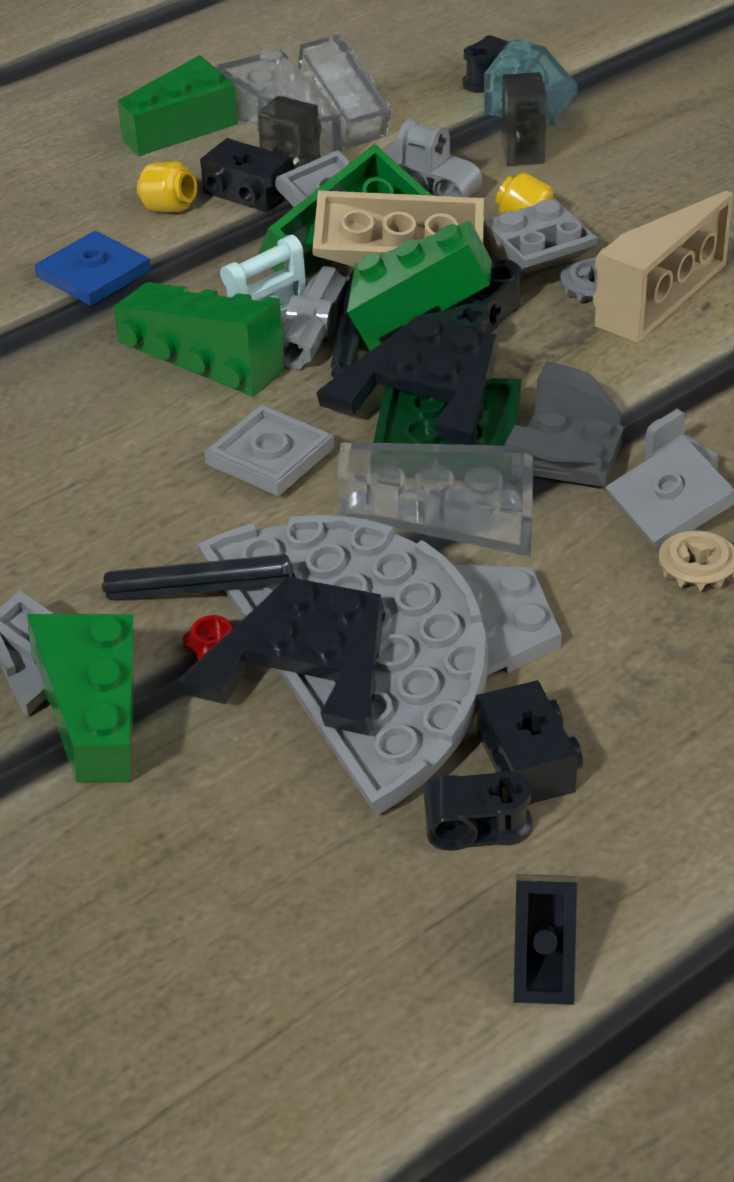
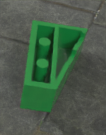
(177, 107)
(416, 278)
(90, 686)

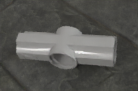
(312, 316)

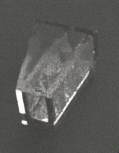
(346, 85)

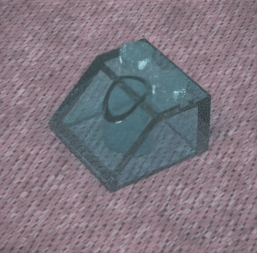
(525, 57)

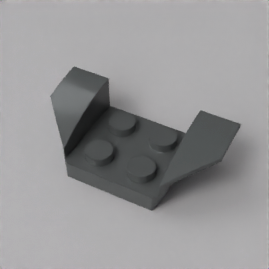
(573, 428)

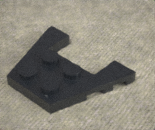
(426, 360)
(304, 631)

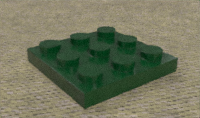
(411, 417)

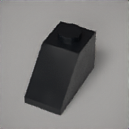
(545, 939)

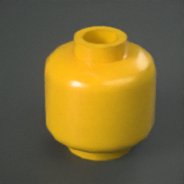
(166, 187)
(522, 192)

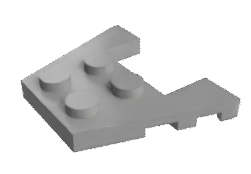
(513, 615)

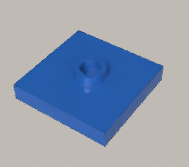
(93, 267)

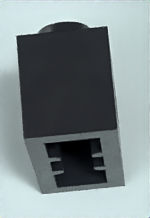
(244, 174)
(528, 737)

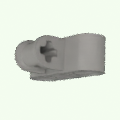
(427, 159)

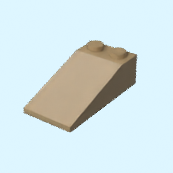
(374, 223)
(660, 266)

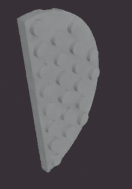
(429, 648)

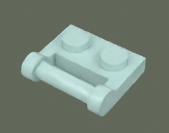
(280, 284)

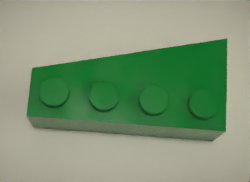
(368, 173)
(206, 333)

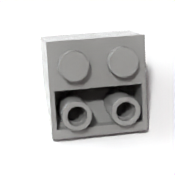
(537, 237)

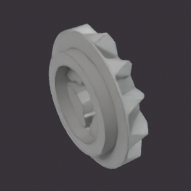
(577, 279)

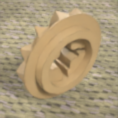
(701, 548)

